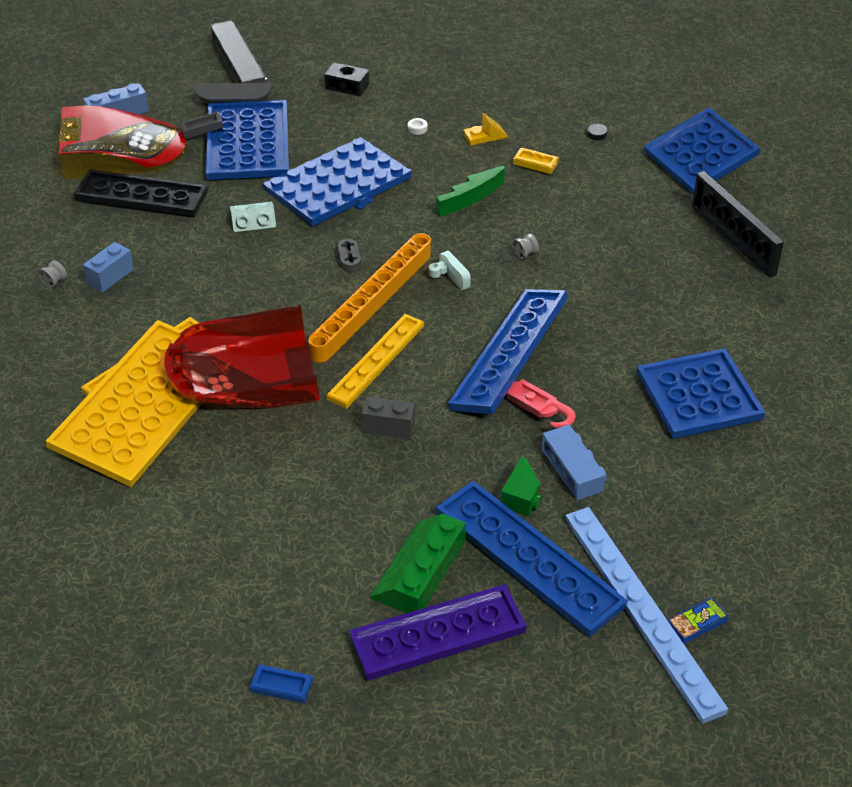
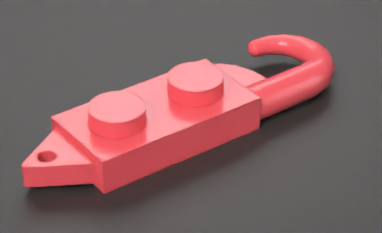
(539, 402)

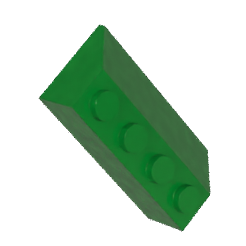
(421, 563)

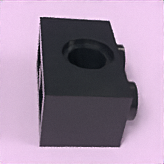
(347, 79)

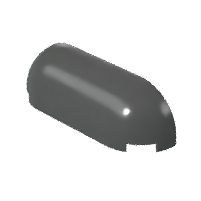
(232, 92)

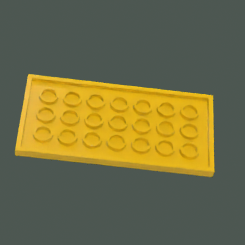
(128, 413)

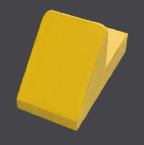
(487, 132)

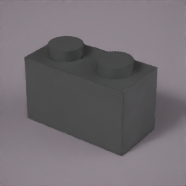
(388, 417)

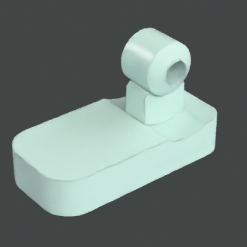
(453, 268)

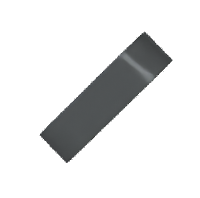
(345, 255)

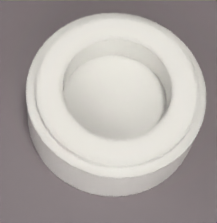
(417, 126)

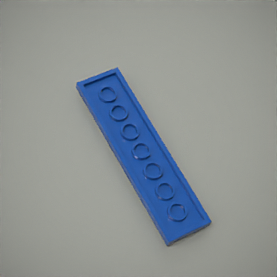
(508, 351)
(534, 559)

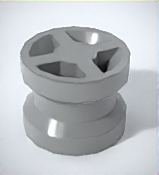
(525, 246)
(52, 274)

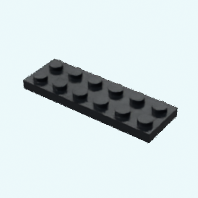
(141, 192)
(737, 224)

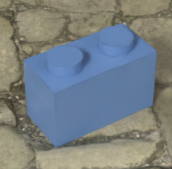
(108, 267)

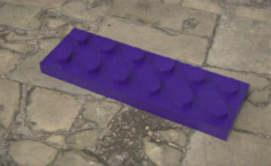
(437, 632)

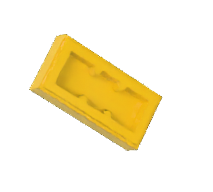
(535, 160)

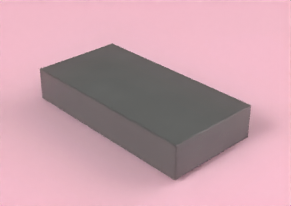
(202, 124)

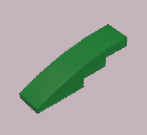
(474, 189)

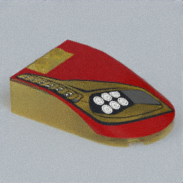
(116, 142)

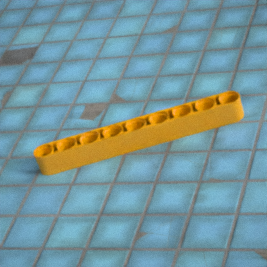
(369, 298)

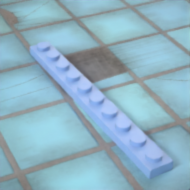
(647, 617)

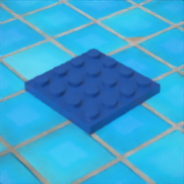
(701, 145)
(700, 393)

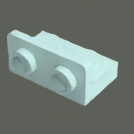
(253, 216)

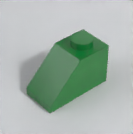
(522, 489)

